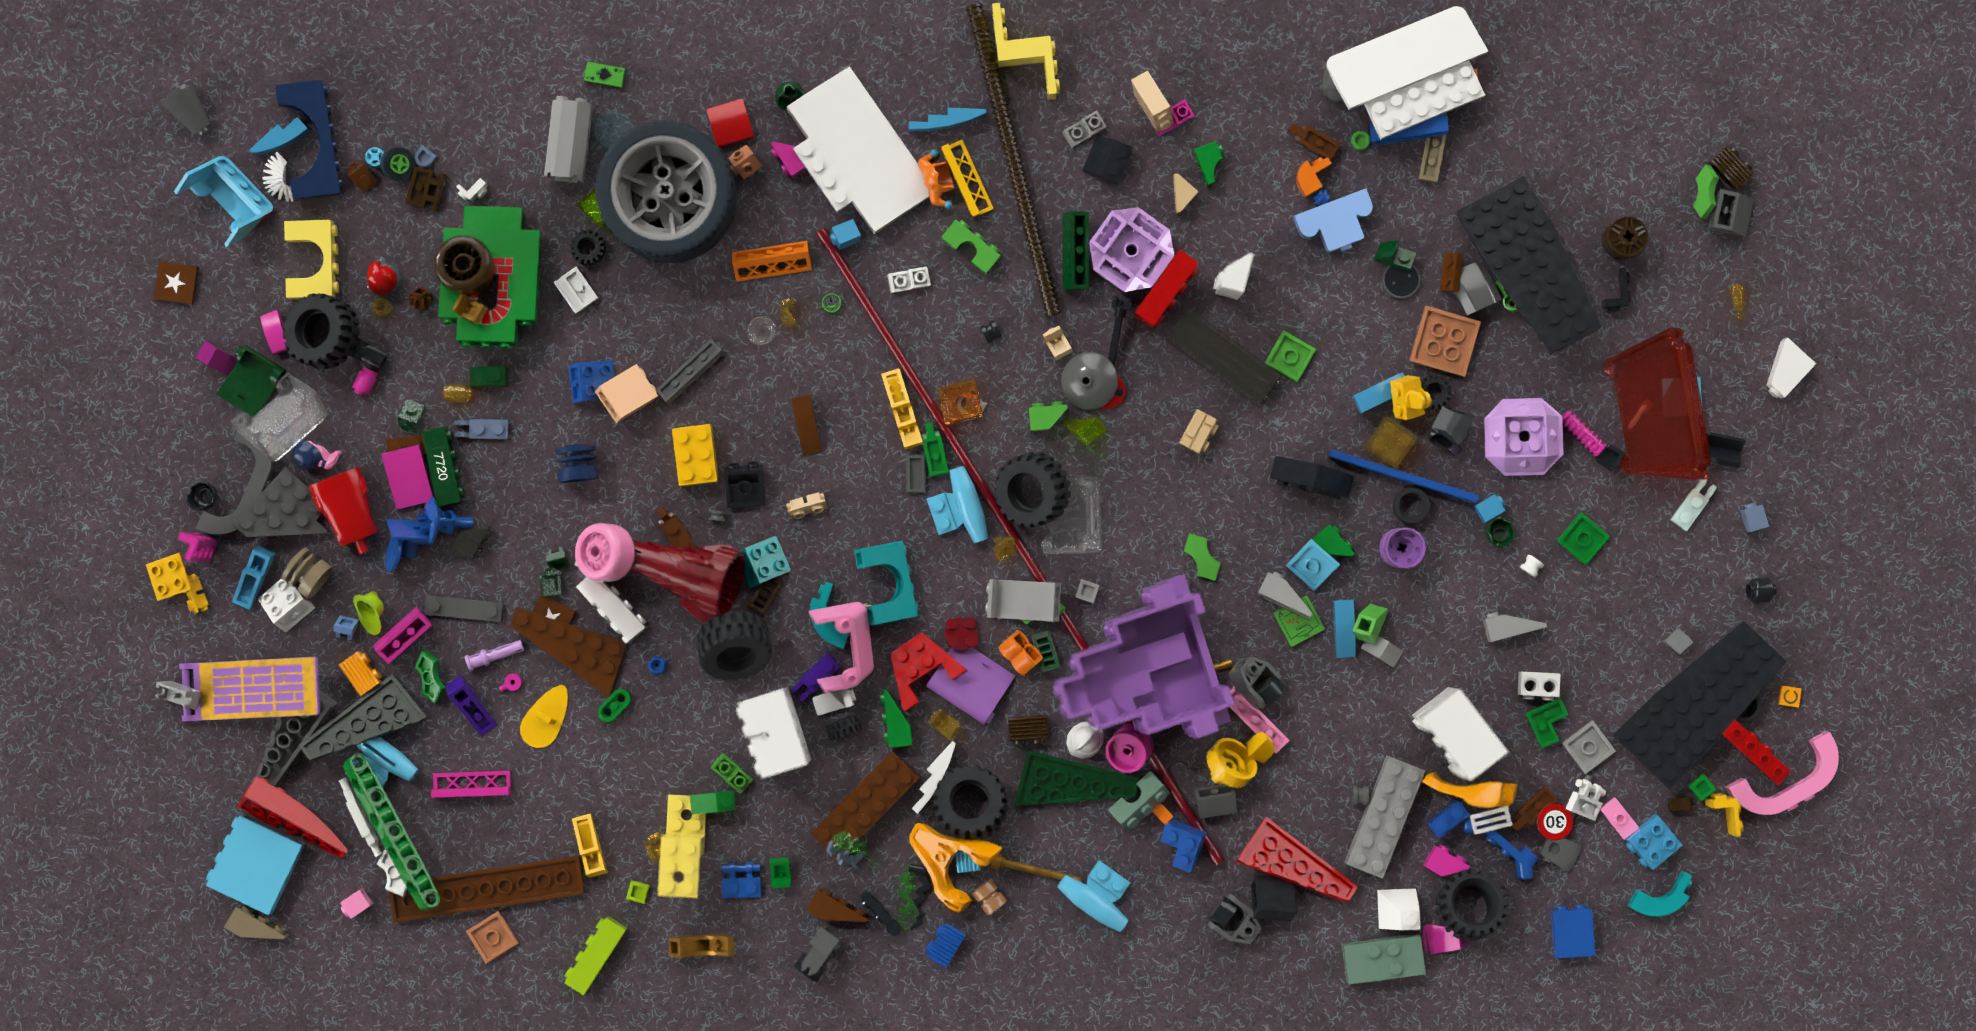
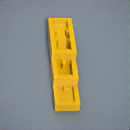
(902, 409)

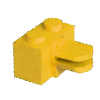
(1409, 397)

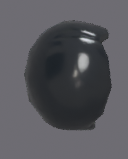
(195, 500)

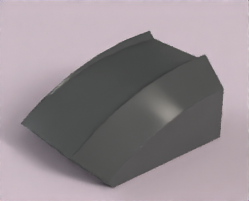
(1476, 289)

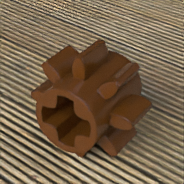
(420, 299)

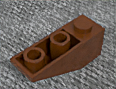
(829, 908)

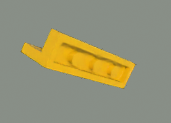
(959, 177)

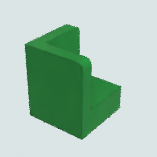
(1701, 787)

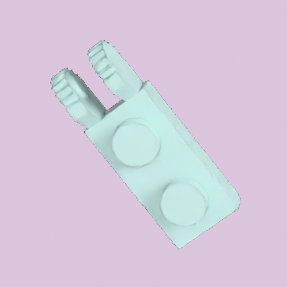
(1692, 506)

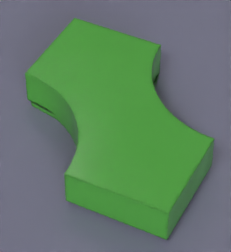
(1706, 184)
(1206, 565)

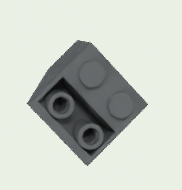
(1731, 213)

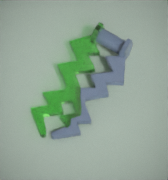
(843, 855)

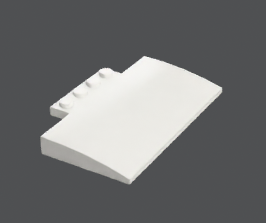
(856, 152)

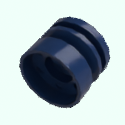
(577, 463)

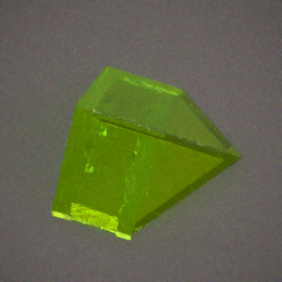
(590, 208)
(1085, 429)

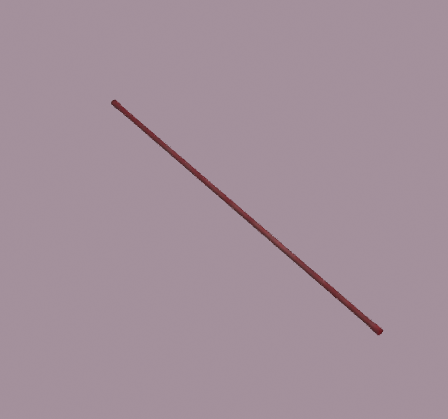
(824, 238)

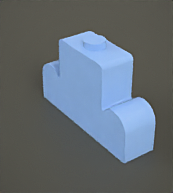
(1336, 221)

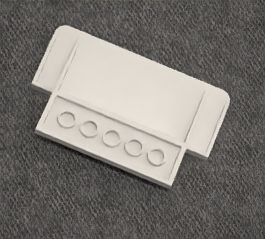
(1412, 71)

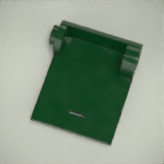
(253, 379)

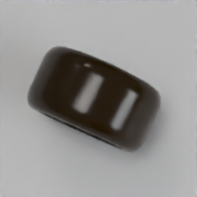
(454, 255)

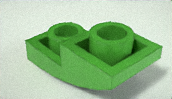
(731, 773)

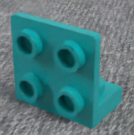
(764, 561)

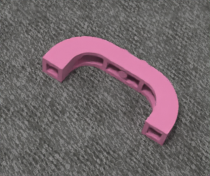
(1823, 773)

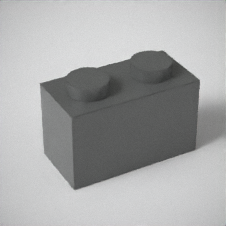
(1215, 801)

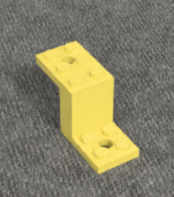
(1025, 51)
(681, 849)

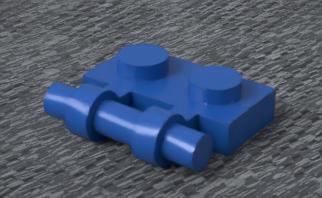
(741, 887)

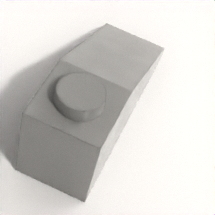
(1281, 593)
(1505, 626)

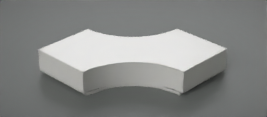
(394, 881)

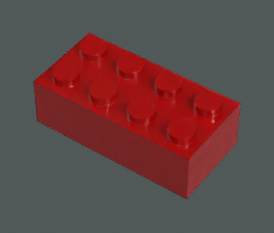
(1163, 292)

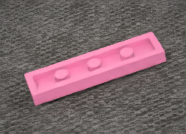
(1257, 720)

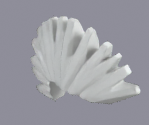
(278, 178)

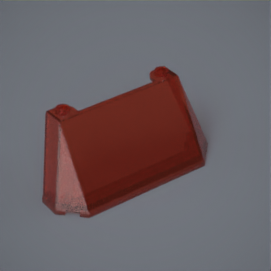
(1660, 408)

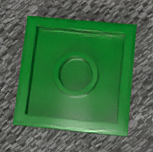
(1583, 538)

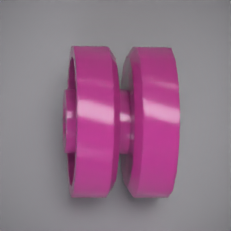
(1129, 749)

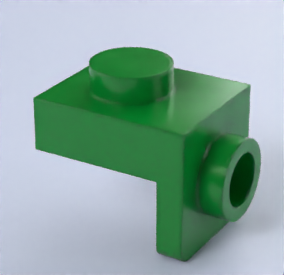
(780, 873)

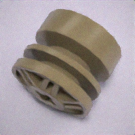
(303, 570)

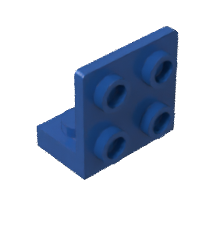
(587, 377)

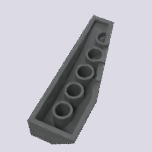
(285, 738)

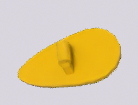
(545, 718)

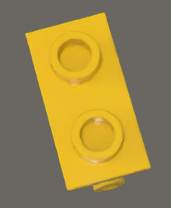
(196, 601)

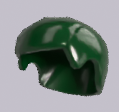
(785, 91)
(1503, 538)

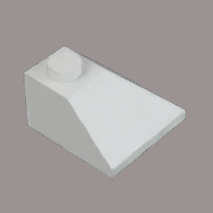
(1398, 909)

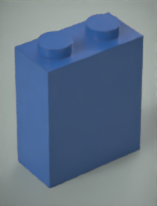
(1572, 931)

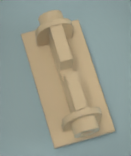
(798, 509)

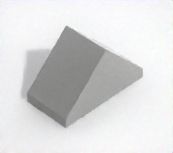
(1383, 651)

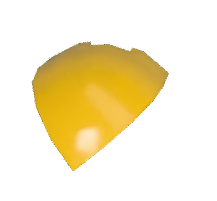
(1260, 747)

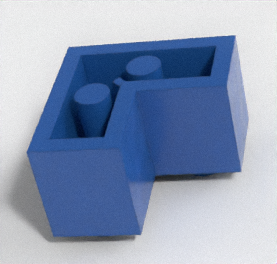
(1187, 840)

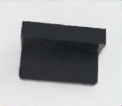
(1725, 449)

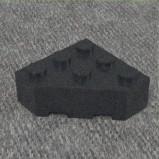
(1311, 477)

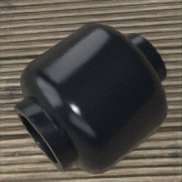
(1760, 590)

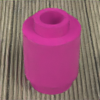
(364, 382)

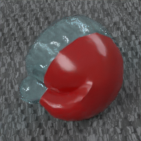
(383, 277)

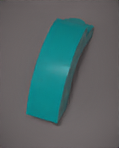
(827, 630)
(1665, 904)

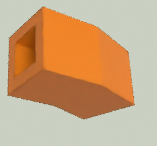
(1162, 813)

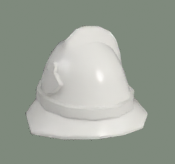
(1084, 740)

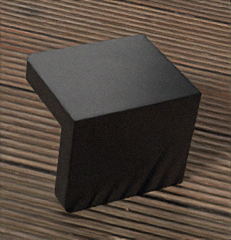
(1610, 457)

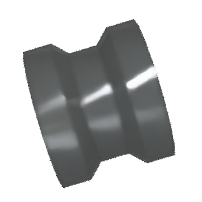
(1360, 795)

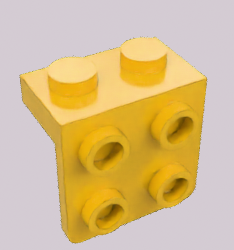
(1732, 810)

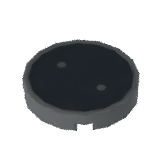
(1400, 283)

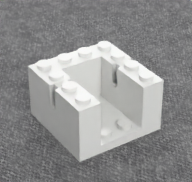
(777, 716)
(1461, 733)

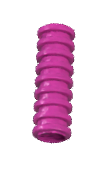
(1583, 433)

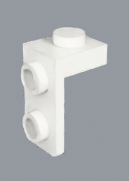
(833, 701)

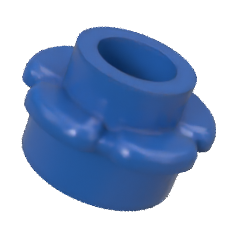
(1321, 197)
(652, 665)

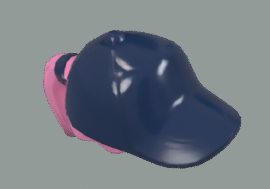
(313, 456)

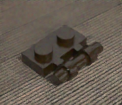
(420, 186)

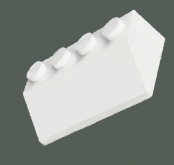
(1233, 278)

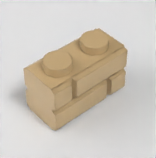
(1198, 431)

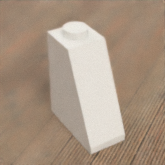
(1788, 369)

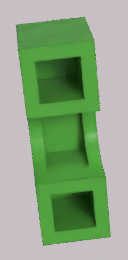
(959, 234)

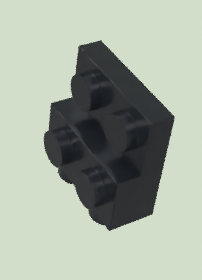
(744, 485)

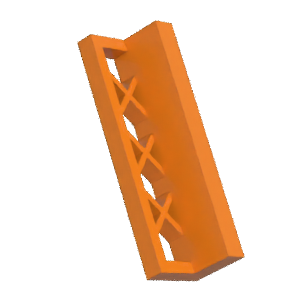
(771, 257)

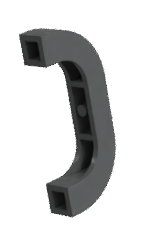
(258, 482)

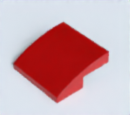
(730, 123)

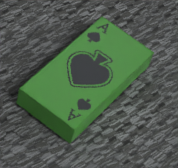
(604, 74)

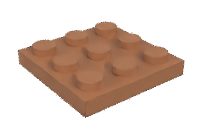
(1444, 341)

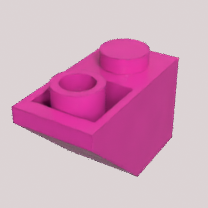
(792, 163)
(1443, 863)

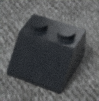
(1107, 159)

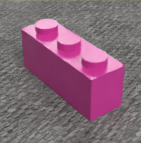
(402, 635)

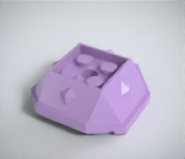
(1135, 229)
(1502, 439)

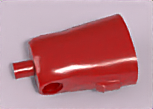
(346, 507)

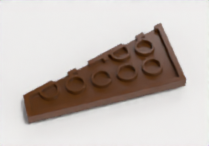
(582, 651)

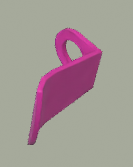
(1440, 940)

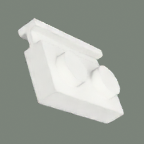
(576, 290)

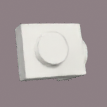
(477, 190)

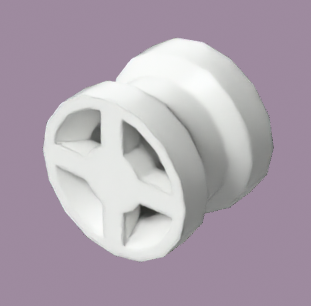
(1532, 566)

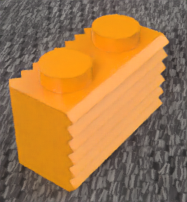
(360, 673)

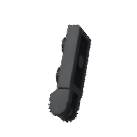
(880, 913)

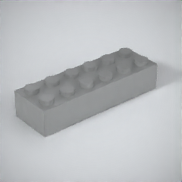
(1384, 816)

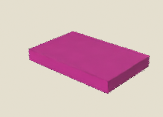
(407, 476)

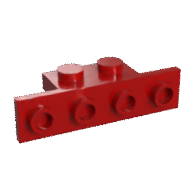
(1757, 753)

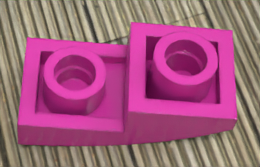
(1181, 113)
(273, 330)

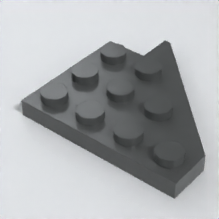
(281, 510)

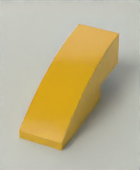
(589, 846)

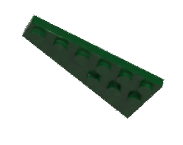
(1060, 780)

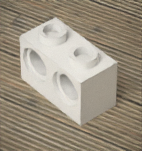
(1539, 681)

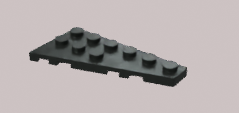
(372, 716)

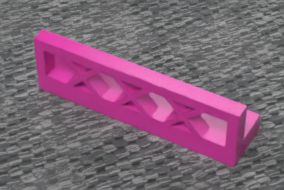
(200, 547)
(471, 791)

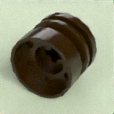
(1621, 248)

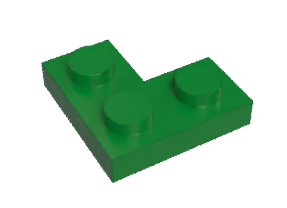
(1542, 718)

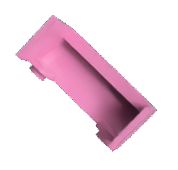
(850, 619)

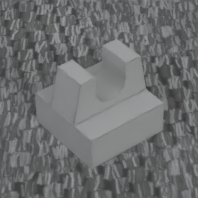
(1087, 591)

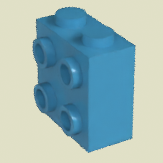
(1653, 842)

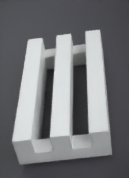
(1493, 827)

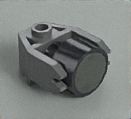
(1245, 674)
(1223, 913)
(823, 944)

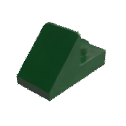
(1395, 256)

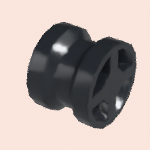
(990, 331)

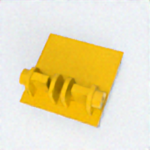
(168, 576)

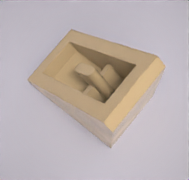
(1183, 193)

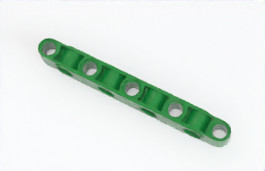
(398, 846)

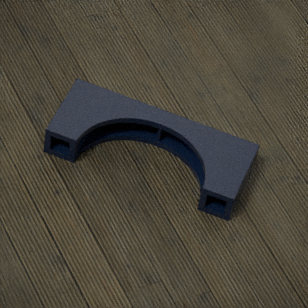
(309, 100)

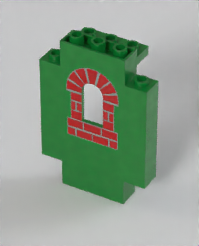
(519, 268)

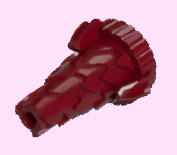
(704, 577)

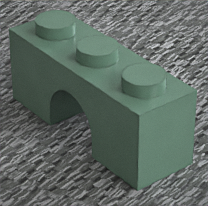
(1151, 795)

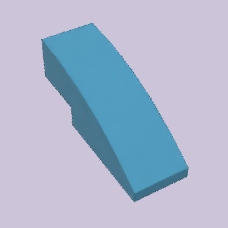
(280, 138)
(1374, 395)
(253, 577)
(1343, 625)

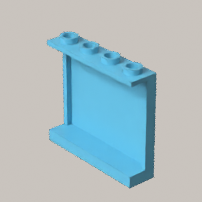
(254, 864)

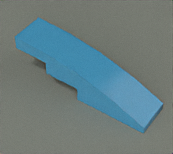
(955, 117)

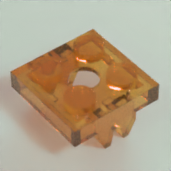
(949, 396)

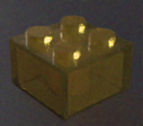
(1390, 442)

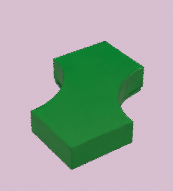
(431, 684)

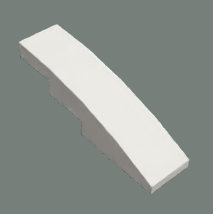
(937, 770)

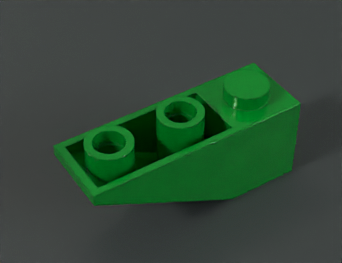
(898, 727)

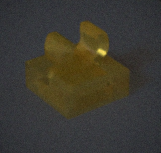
(1004, 547)

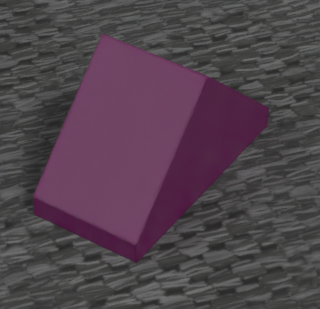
(216, 358)

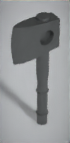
(1562, 851)

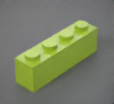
(595, 955)

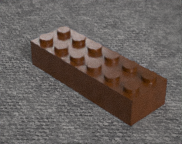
(867, 801)

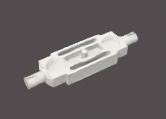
(360, 817)

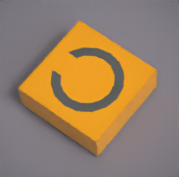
(1789, 696)

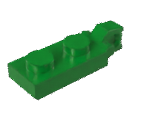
(934, 451)

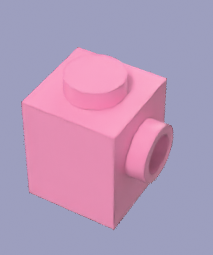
(356, 903)

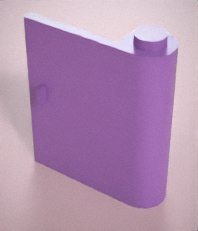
(975, 690)

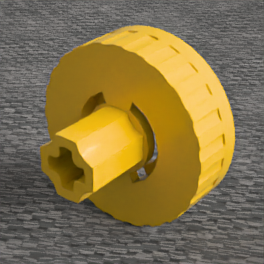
(1225, 769)

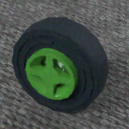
(405, 163)

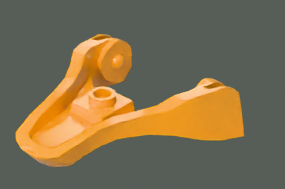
(1481, 795)
(937, 853)

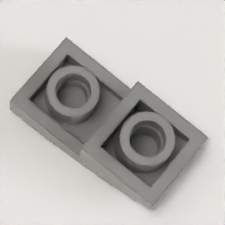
(1084, 129)

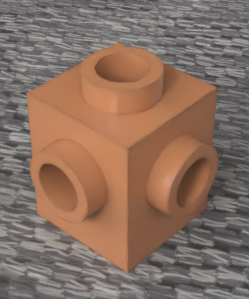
(744, 162)

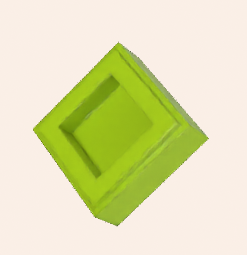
(638, 892)

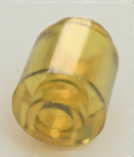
(457, 393)

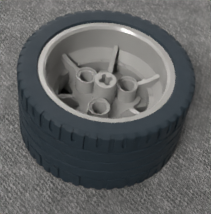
(658, 144)

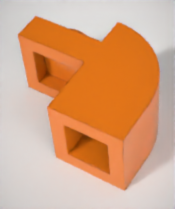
(1306, 176)

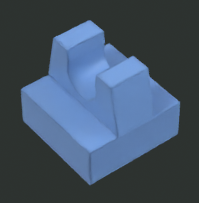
(346, 626)

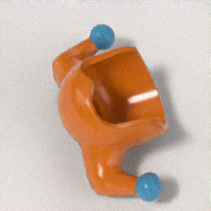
(936, 179)

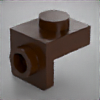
(361, 175)

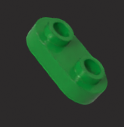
(614, 705)

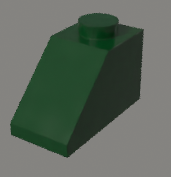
(489, 376)

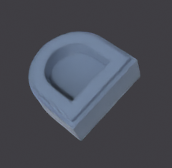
(424, 157)

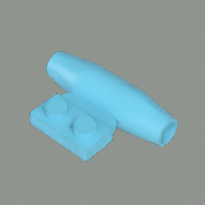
(959, 507)
(385, 759)
(1098, 895)

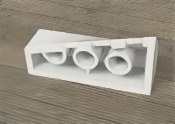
(613, 608)

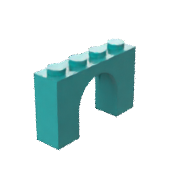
(893, 558)

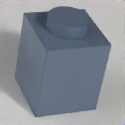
(1754, 517)

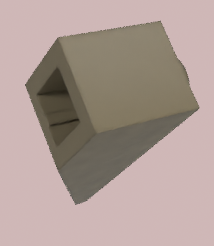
(247, 924)

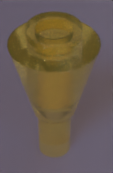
(1737, 296)

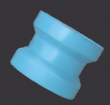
(373, 155)

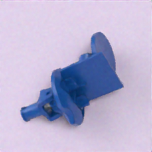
(410, 533)

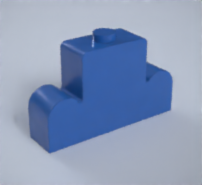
(1431, 128)

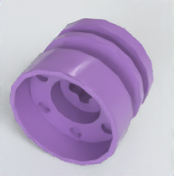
(1412, 552)

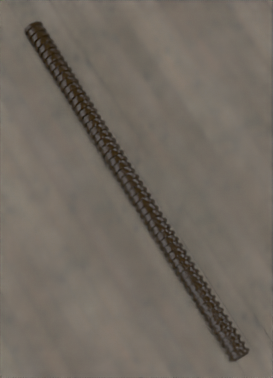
(1013, 159)

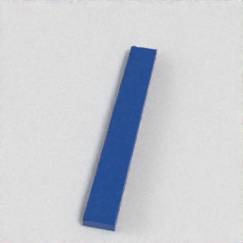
(1406, 477)

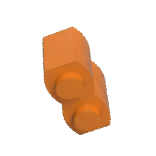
(1020, 652)

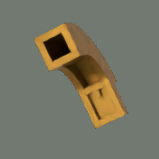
(701, 945)

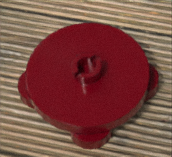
(961, 633)

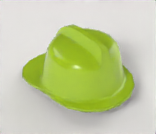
(369, 610)

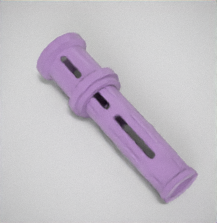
(486, 657)

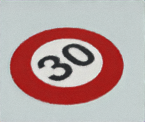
(1555, 821)

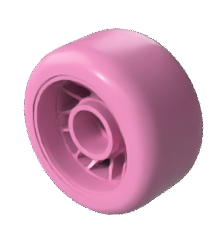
(604, 552)

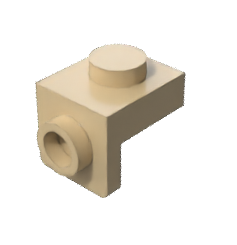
(1057, 342)

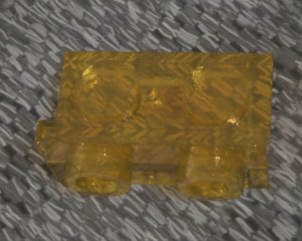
(653, 848)

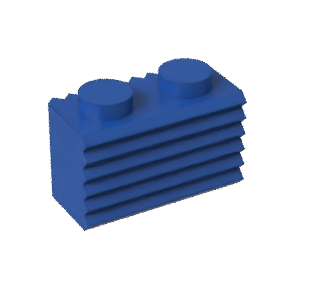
(1447, 818)
(945, 944)

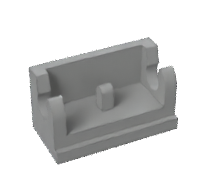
(178, 694)

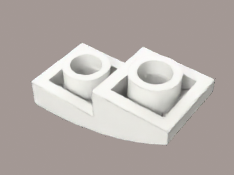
(909, 279)

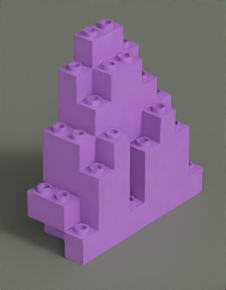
(1149, 669)

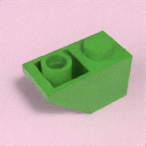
(1045, 417)
(1370, 623)

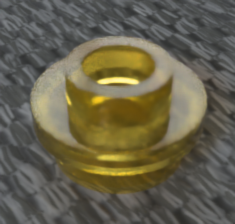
(375, 306)

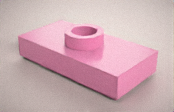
(1619, 818)

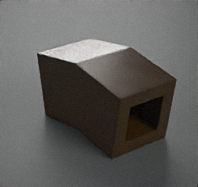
(1680, 803)

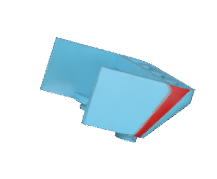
(232, 191)

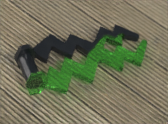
(912, 903)

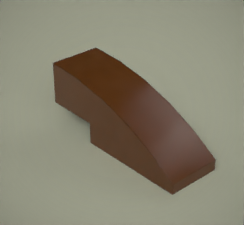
(806, 424)

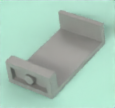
(1023, 600)

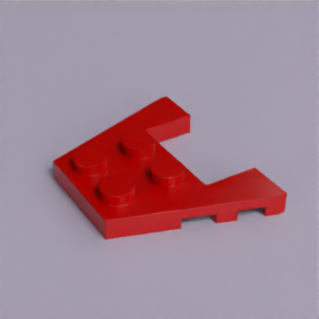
(917, 660)

